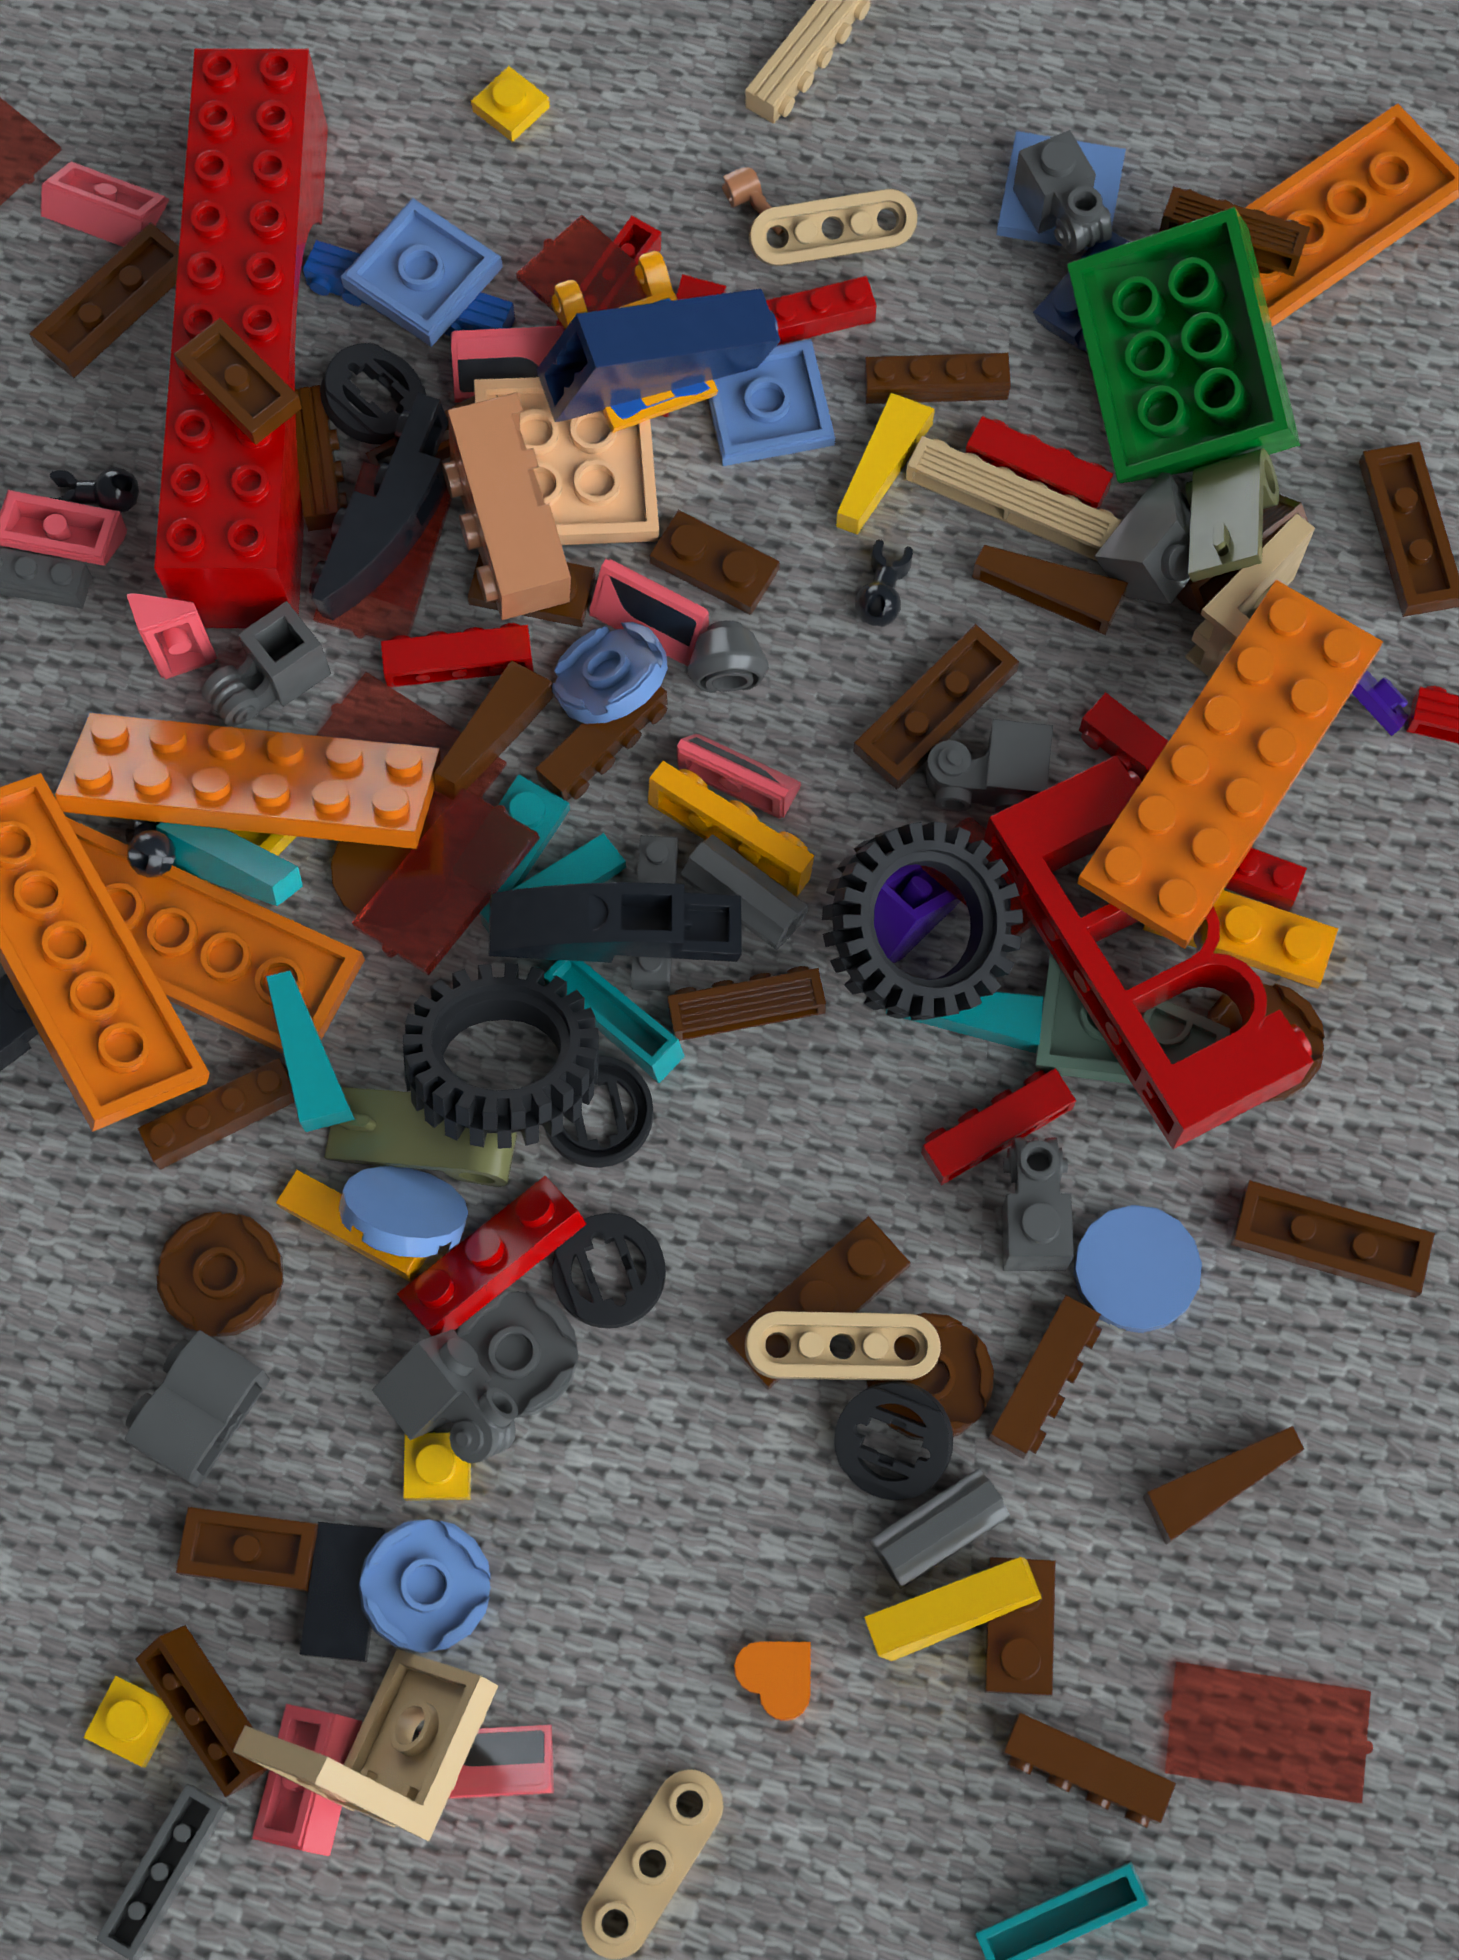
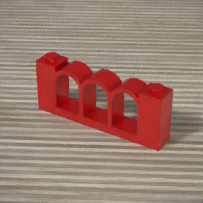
(1181, 1096)

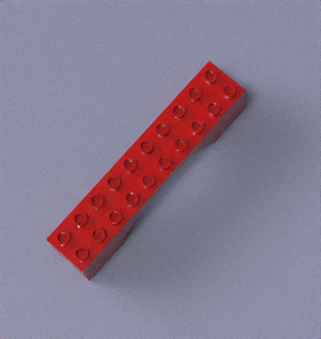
(249, 200)

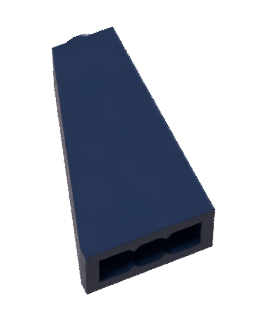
(654, 349)

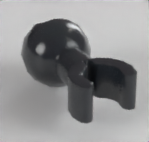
(112, 489)
(878, 600)
(149, 850)

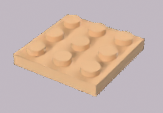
(591, 477)

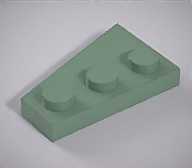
(1078, 1049)

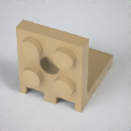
(1239, 599)
(386, 1771)

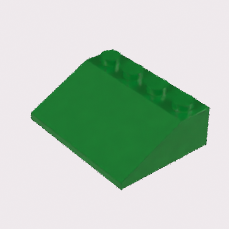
(1183, 349)

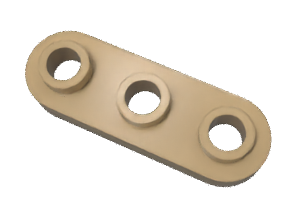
(858, 227)
(871, 1341)
(632, 1891)

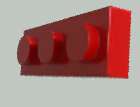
(492, 1258)

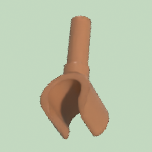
(744, 186)

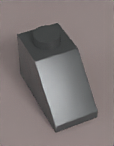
(1151, 544)

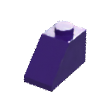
(909, 909)

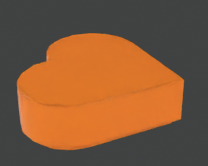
(778, 1674)

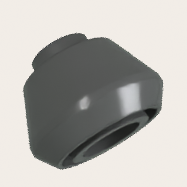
(727, 659)

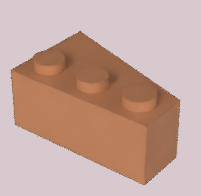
(505, 508)

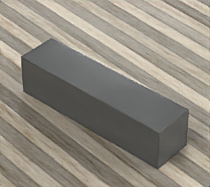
(161, 1873)

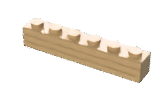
(800, 55)
(1010, 497)

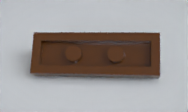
(109, 301)
(1411, 528)
(936, 706)
(1333, 1239)
(837, 1282)

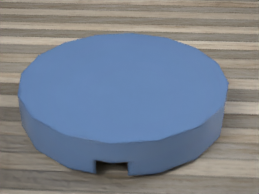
(609, 673)
(403, 1211)
(1137, 1268)
(425, 1586)

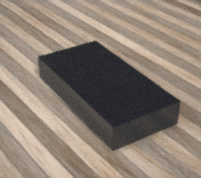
(333, 1613)

